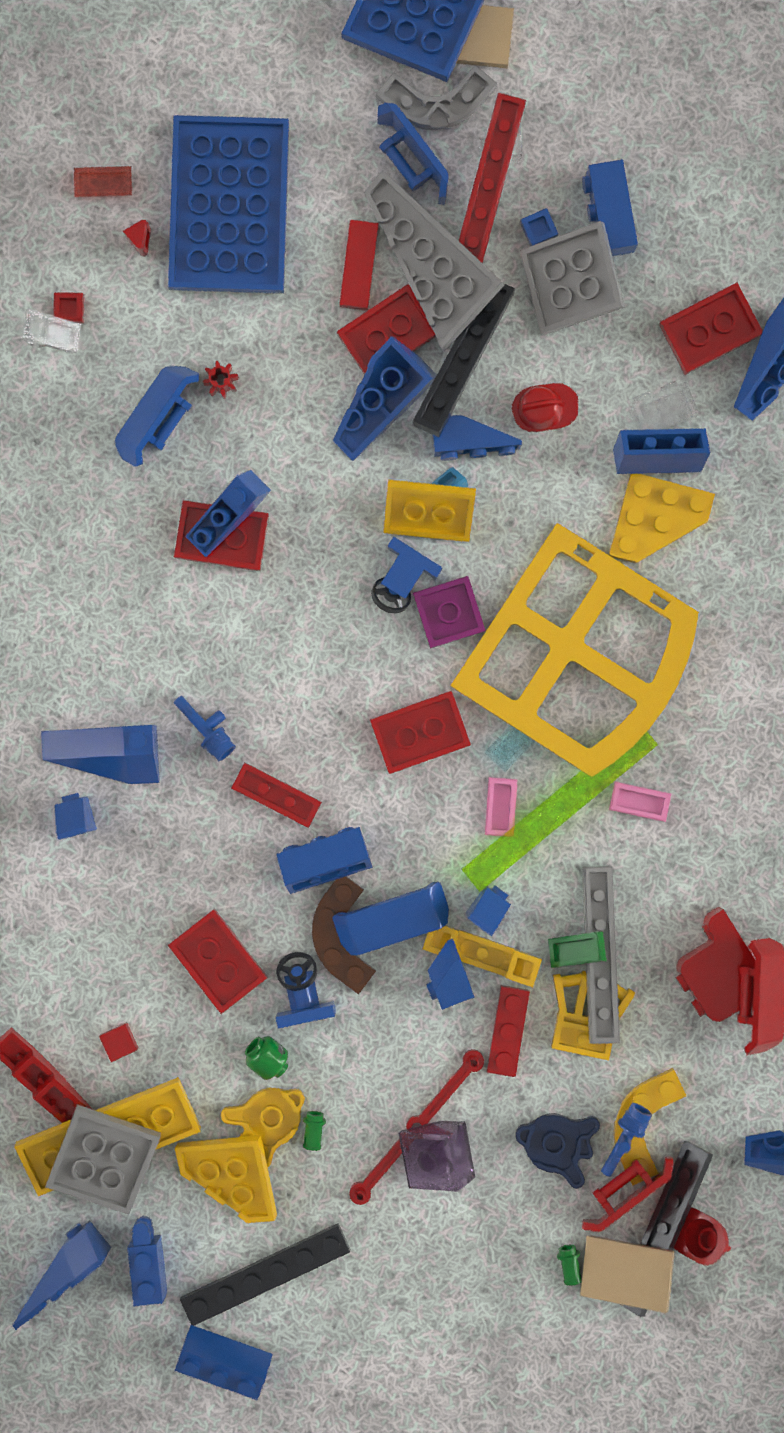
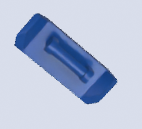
(391, 115)
(152, 410)
(393, 920)

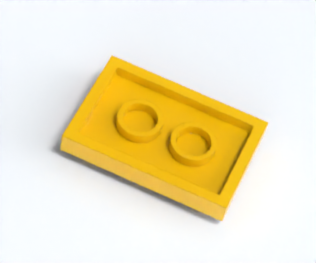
(429, 510)

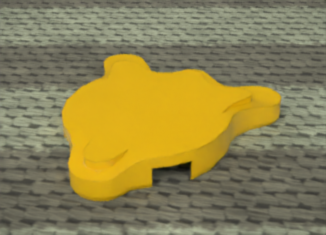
(268, 1113)

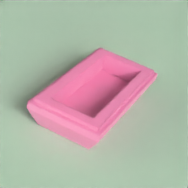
(640, 801)
(500, 805)

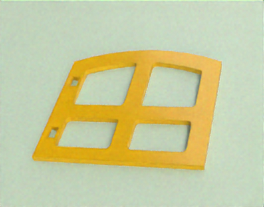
(569, 646)

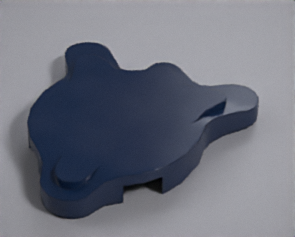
(558, 1144)

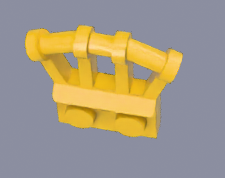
(571, 1028)

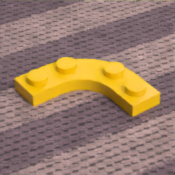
(652, 1095)

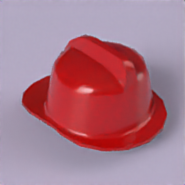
(545, 407)
(702, 1238)

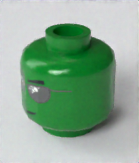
(266, 1057)

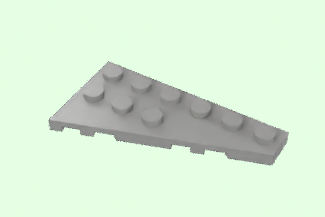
(438, 267)

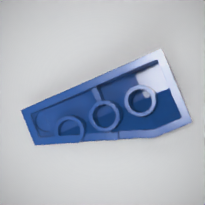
(766, 368)

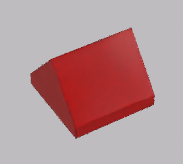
(139, 236)

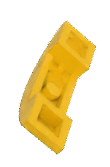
(486, 954)

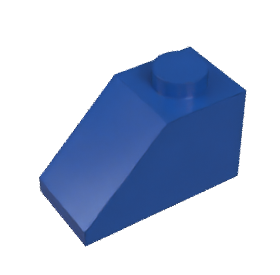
(73, 816)
(489, 909)
(449, 978)

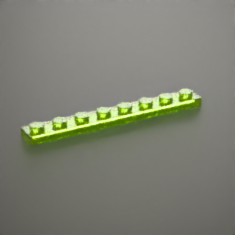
(549, 816)

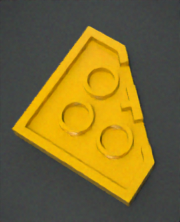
(656, 515)
(231, 1173)

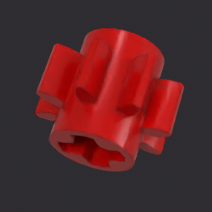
(213, 377)

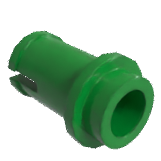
(313, 1130)
(570, 1265)

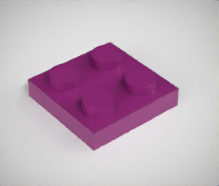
(449, 612)

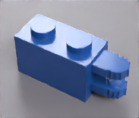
(146, 1264)

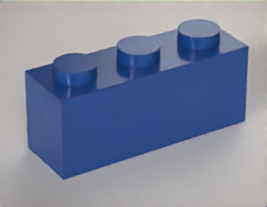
(611, 204)
(661, 451)
(324, 859)
(224, 1362)

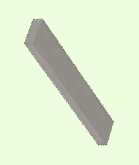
(601, 976)

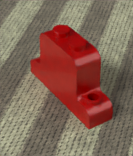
(713, 968)

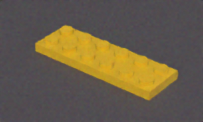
(158, 1108)

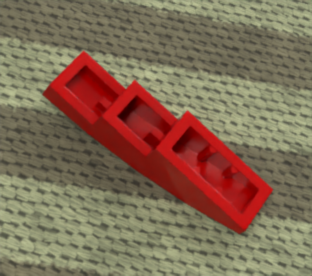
(39, 1076)

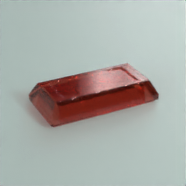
(103, 181)

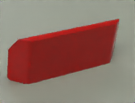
(768, 995)
(630, 1202)

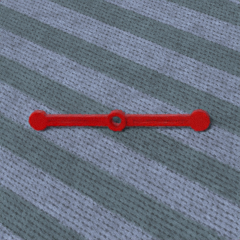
(472, 1062)

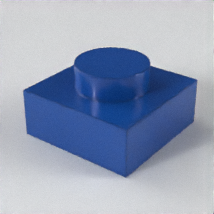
(538, 227)

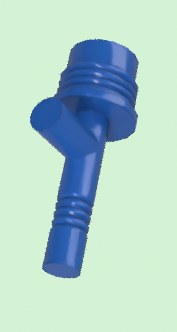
(215, 741)
(633, 1124)

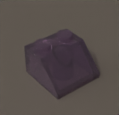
(437, 1156)

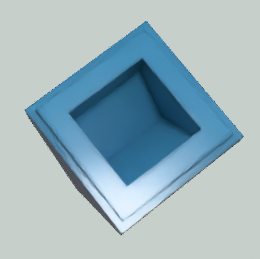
(451, 478)

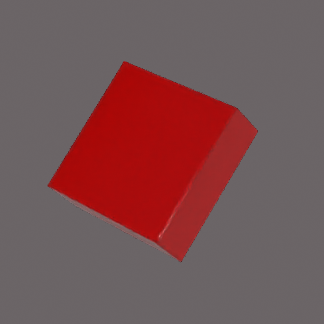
(69, 306)
(118, 1042)

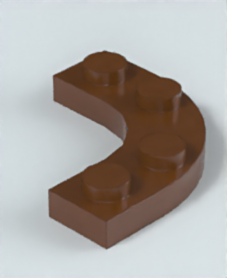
(335, 958)

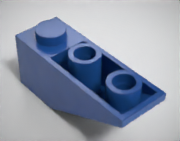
(470, 437)
(228, 511)

